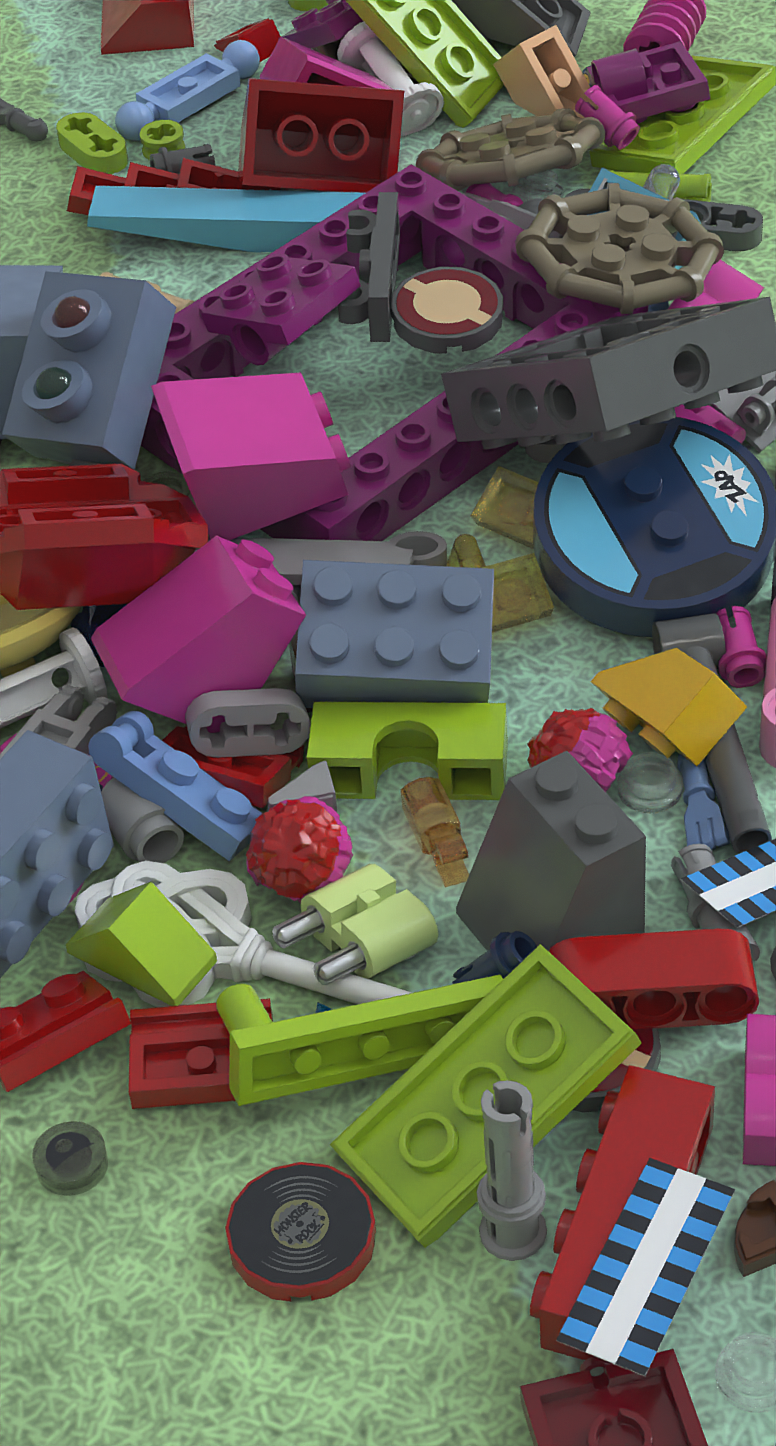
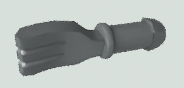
(17, 120)

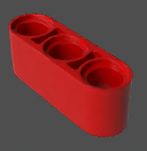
(666, 976)

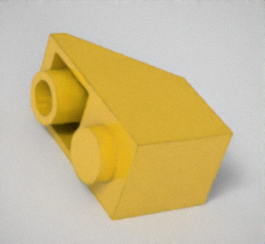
(673, 700)

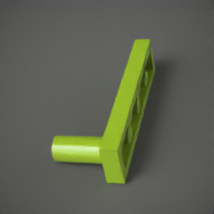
(339, 1043)

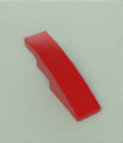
(192, 175)

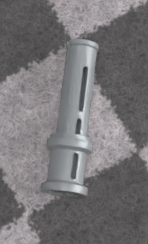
(510, 1191)

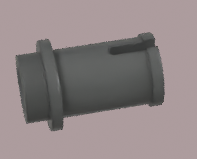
(172, 160)

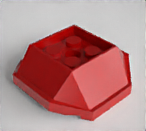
(90, 535)

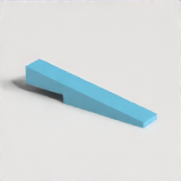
(214, 216)

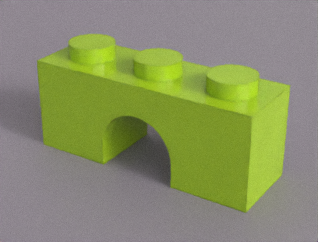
(455, 739)

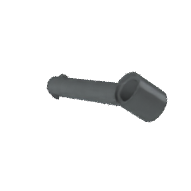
(736, 793)

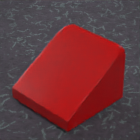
(260, 34)

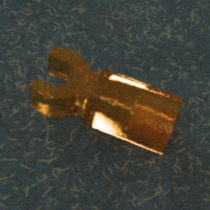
(436, 827)

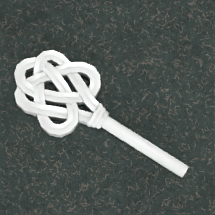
(239, 949)

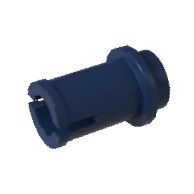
(505, 954)

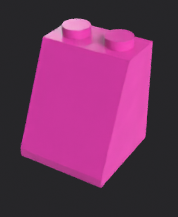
(252, 448)
(201, 630)

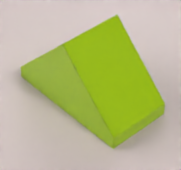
(144, 944)

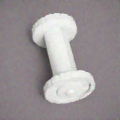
(368, 53)
(33, 687)

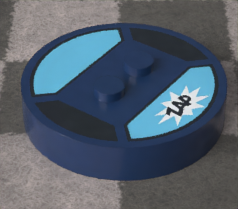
(654, 525)

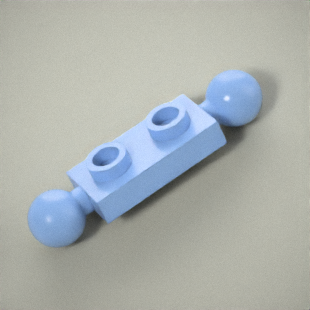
(188, 89)

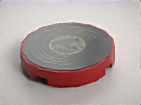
(301, 1231)

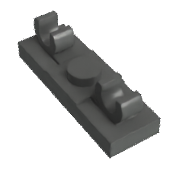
(378, 243)

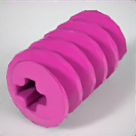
(666, 23)

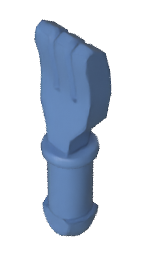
(703, 816)

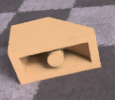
(543, 74)

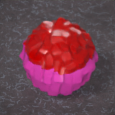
(589, 738)
(298, 847)

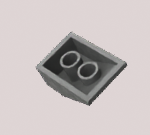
(521, 19)

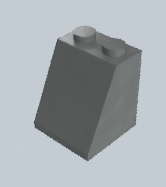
(556, 861)

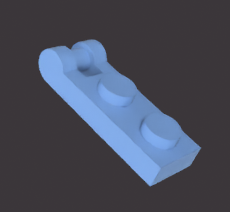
(174, 782)

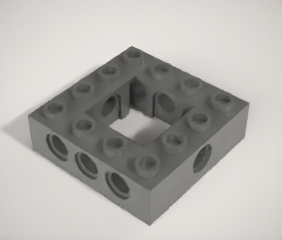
(613, 374)

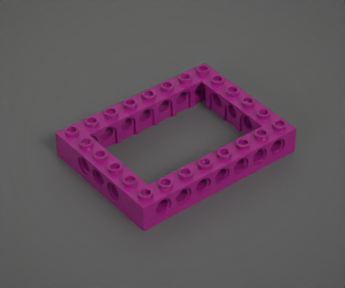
(420, 455)

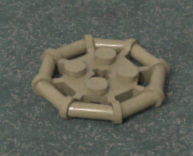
(511, 149)
(623, 246)

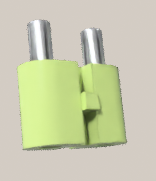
(364, 920)

